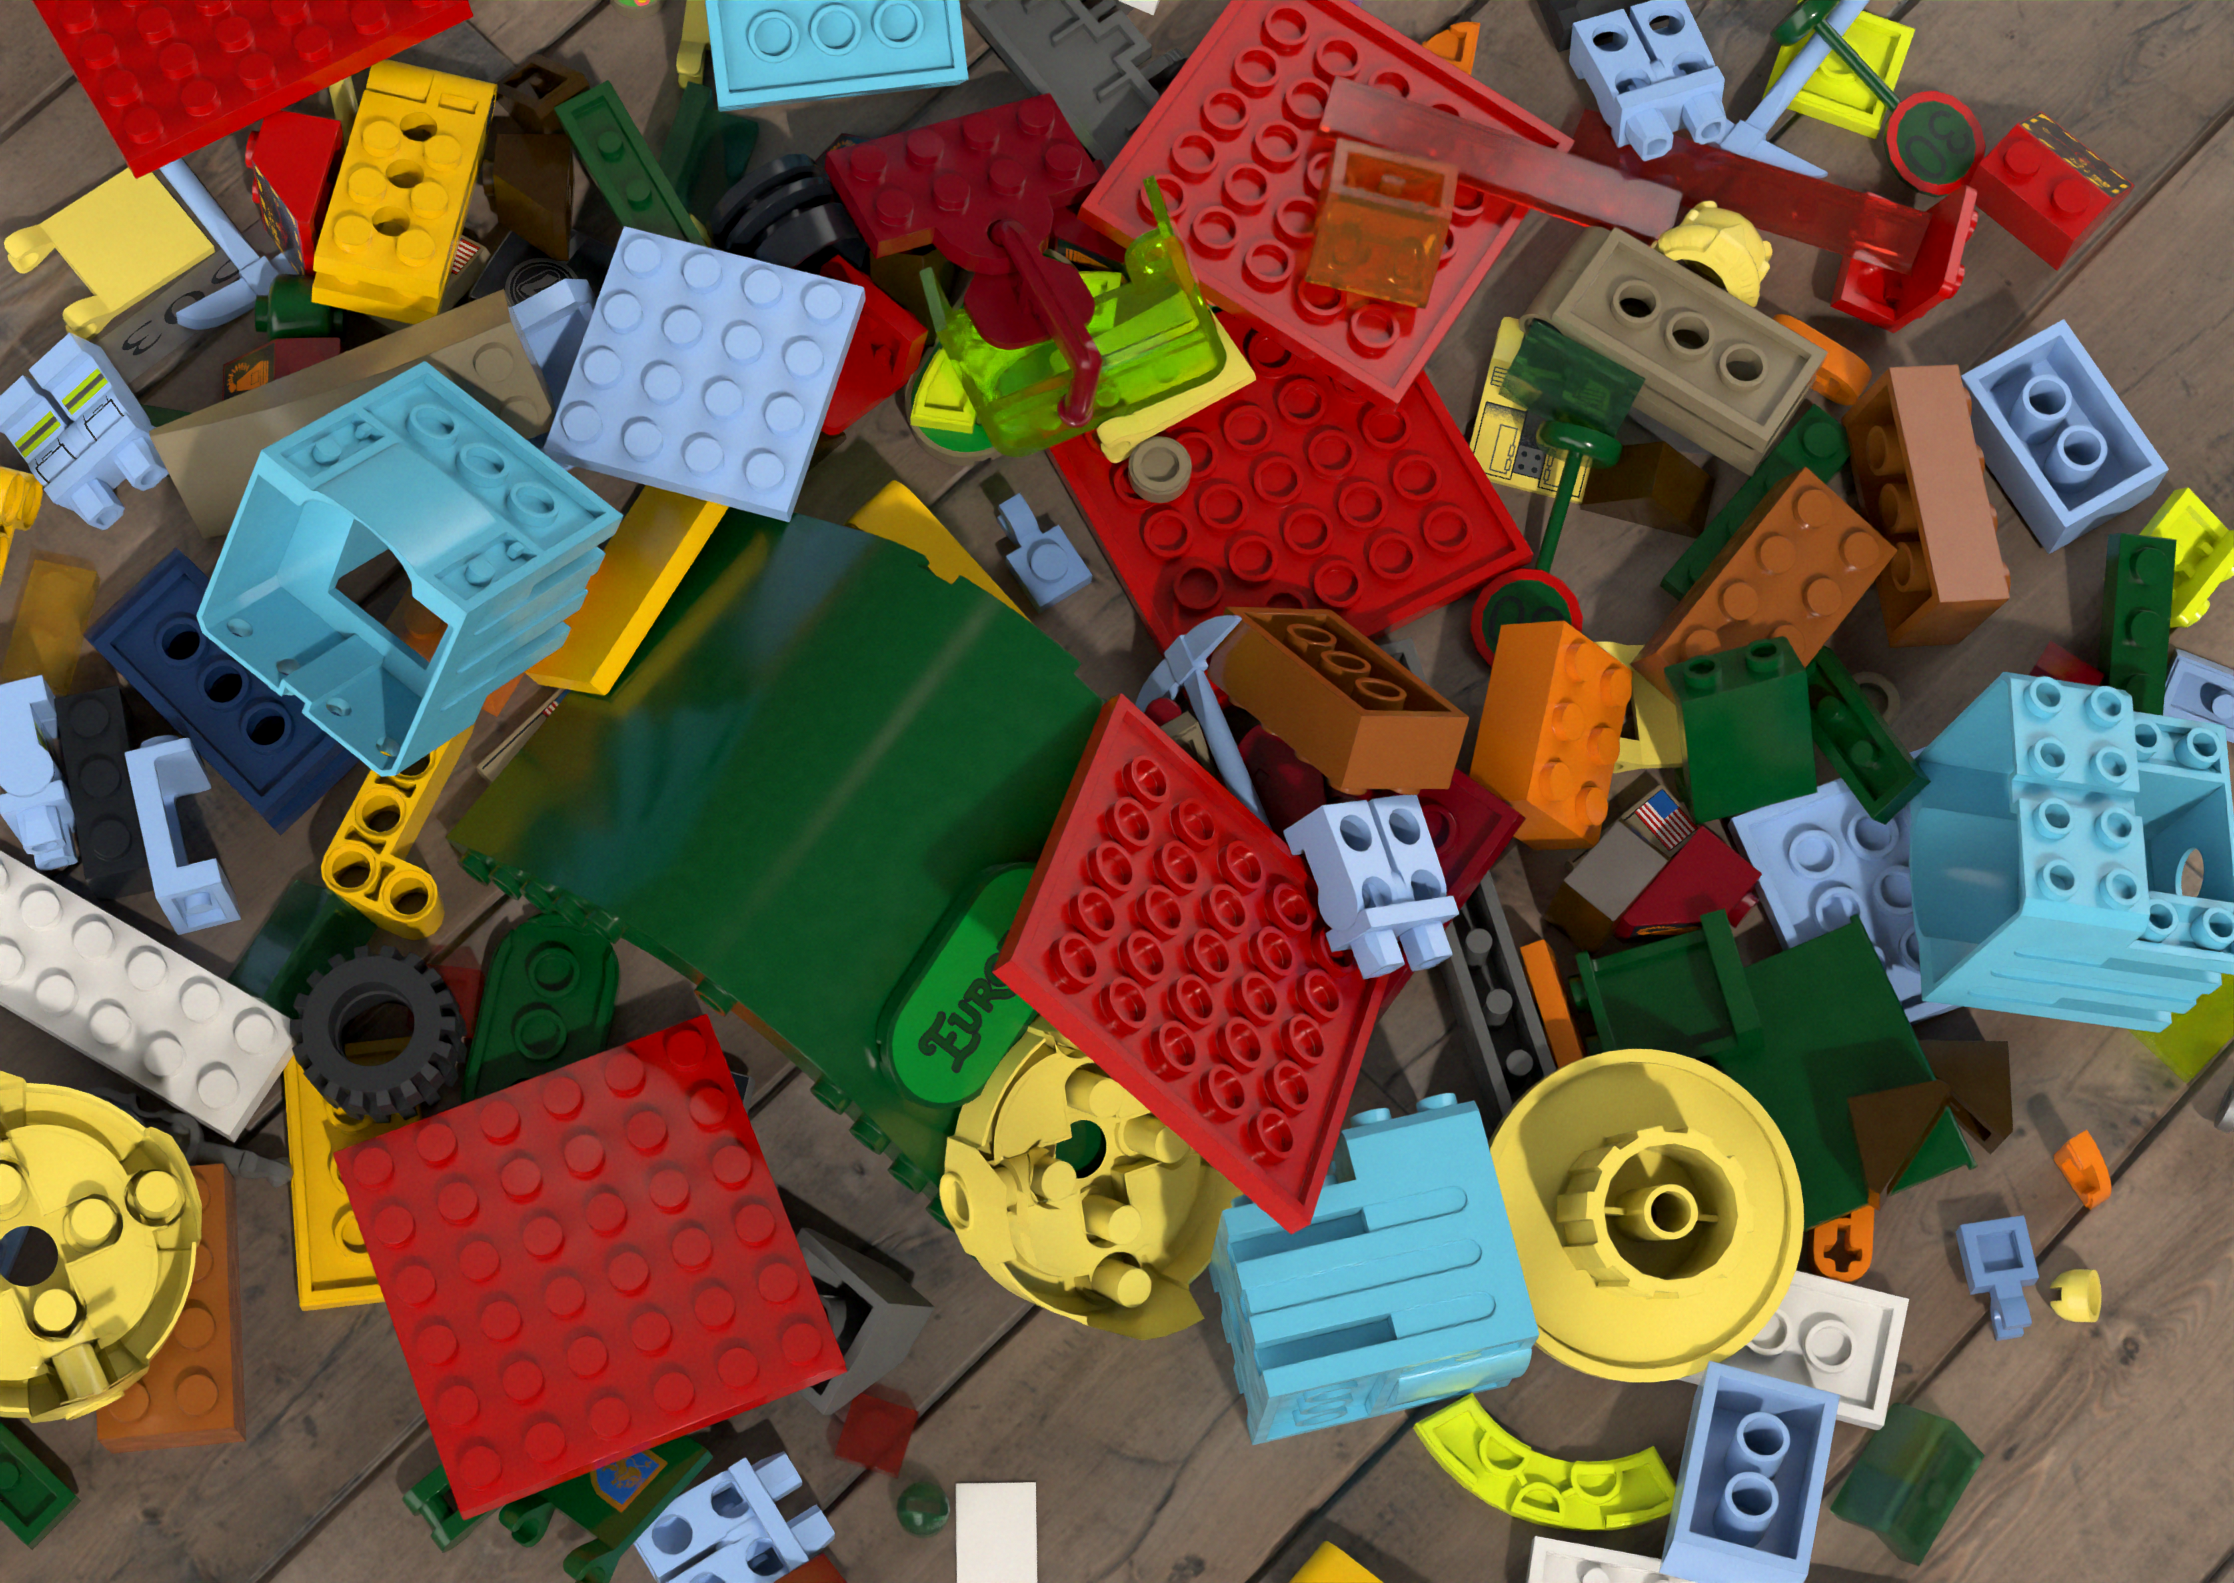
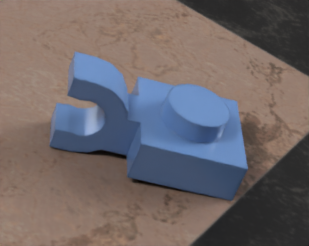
(1043, 563)
(2000, 1262)

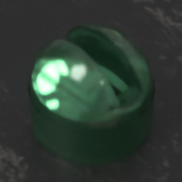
(921, 1523)

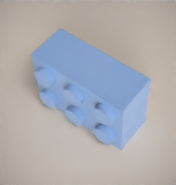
(2059, 437)
(1749, 1479)

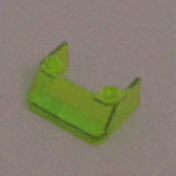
(1150, 333)

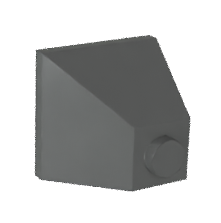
(870, 1314)

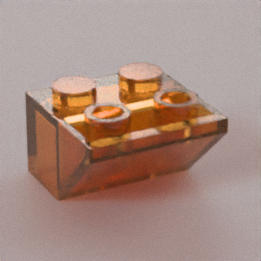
(1381, 223)

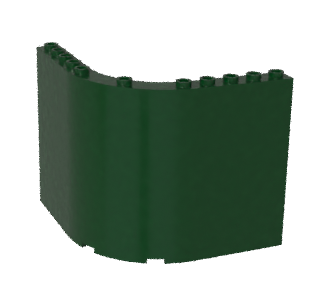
(800, 797)

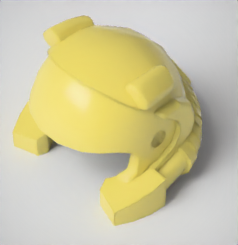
(1720, 249)

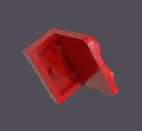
(1897, 299)
(881, 353)

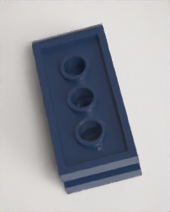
(147, 643)

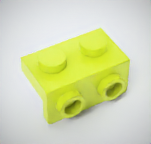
(2202, 553)

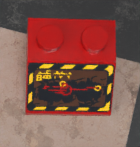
(294, 180)
(2047, 188)

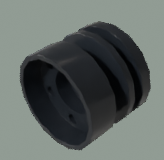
(787, 218)

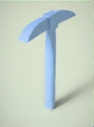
(1749, 137)
(254, 271)
(1186, 666)

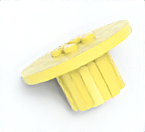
(1648, 1213)

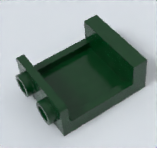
(1742, 729)
(1671, 996)

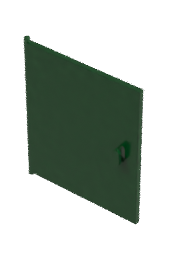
(1831, 1037)

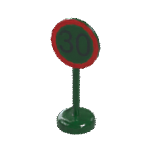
(1927, 138)
(1534, 593)

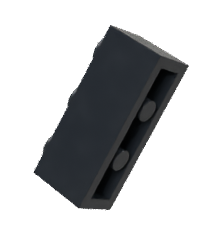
(94, 735)

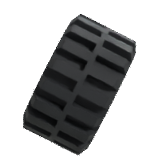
(346, 994)

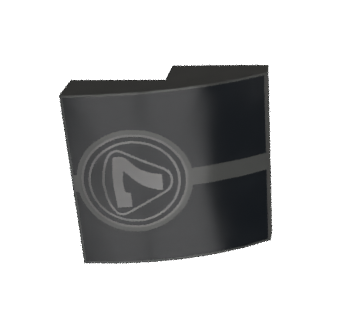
(527, 270)

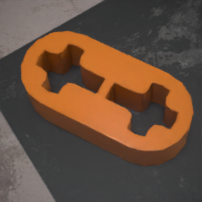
(1843, 373)
(1857, 1241)

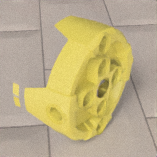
(112, 1206)
(1092, 1247)

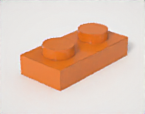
(1554, 1003)

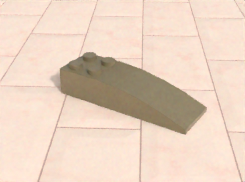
(471, 345)

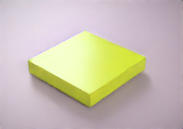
(1834, 90)

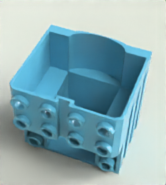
(831, 49)
(470, 511)
(2061, 855)
(1390, 1292)

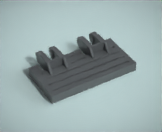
(1083, 62)

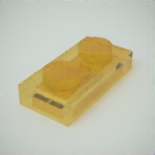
(51, 625)

